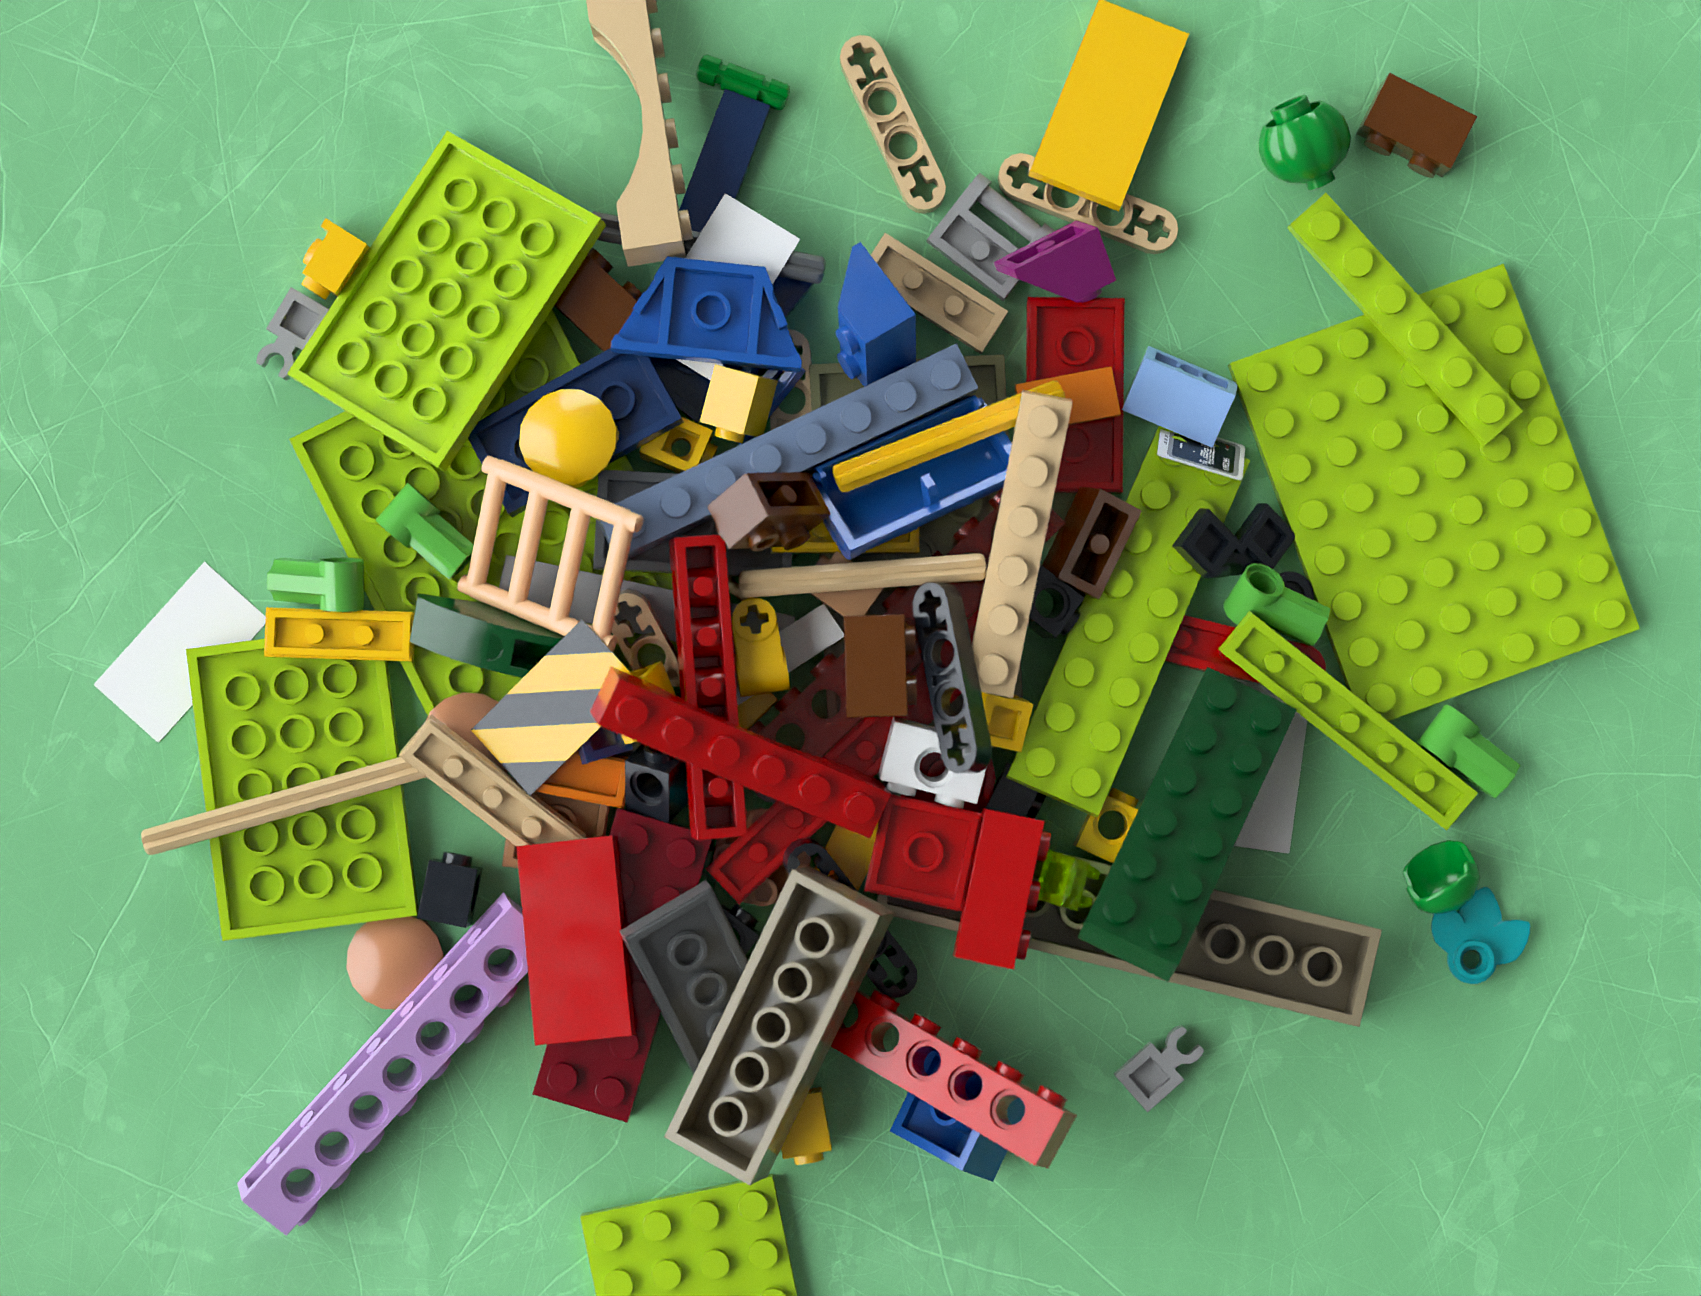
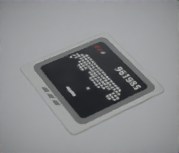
(1223, 460)

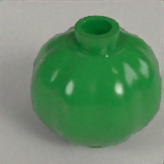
(1304, 142)

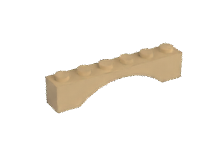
(649, 205)
(1019, 540)

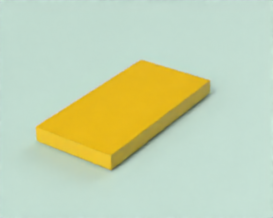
(1108, 105)

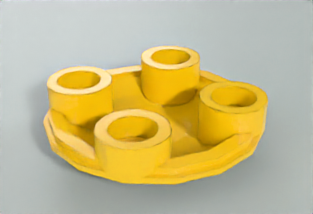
(568, 437)

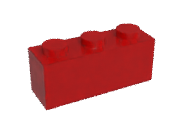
(1001, 889)

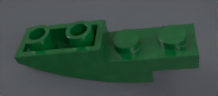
(480, 635)

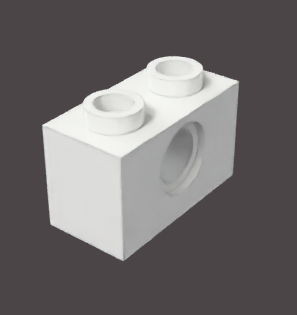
(901, 760)

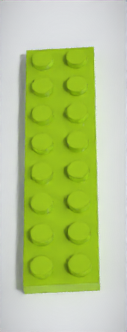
(1119, 640)

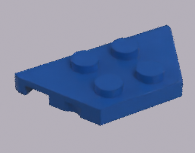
(710, 316)

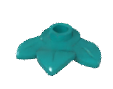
(1479, 928)

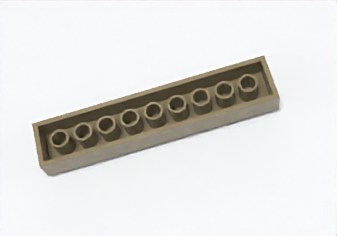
(1236, 950)

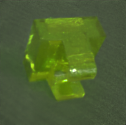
(1064, 880)

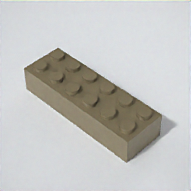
(779, 1024)

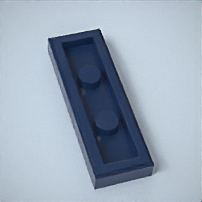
(724, 155)

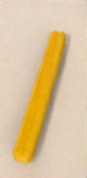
(934, 441)

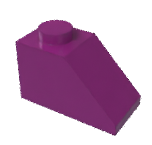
(1063, 262)

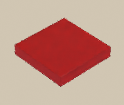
(923, 852)

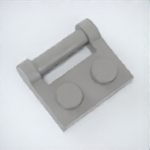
(974, 244)

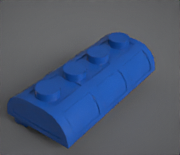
(914, 495)

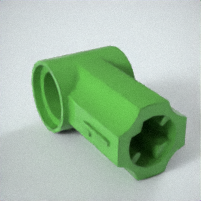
(418, 525)
(331, 582)
(1282, 609)
(1458, 745)

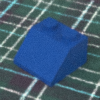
(874, 322)
(948, 1137)

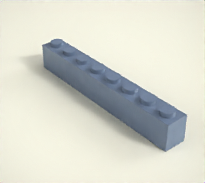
(801, 444)

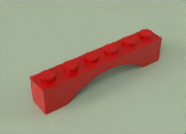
(711, 743)

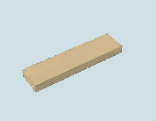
(484, 787)

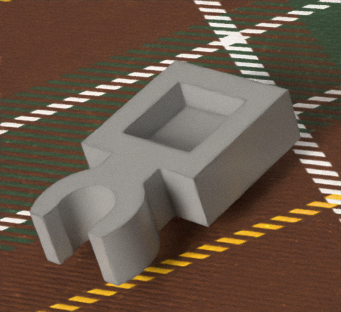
(294, 325)
(1152, 1073)

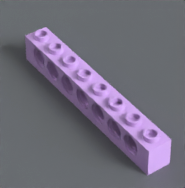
(366, 1073)

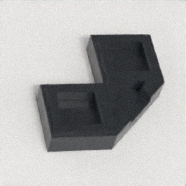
(1220, 553)

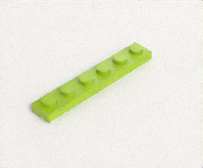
(1404, 319)
(1347, 720)

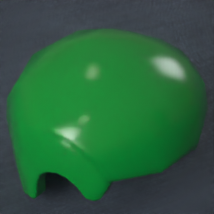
(1442, 877)

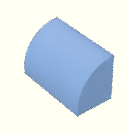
(1180, 396)

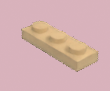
(939, 295)

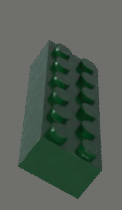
(1187, 824)

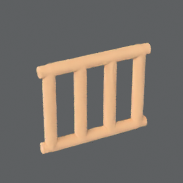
(583, 507)

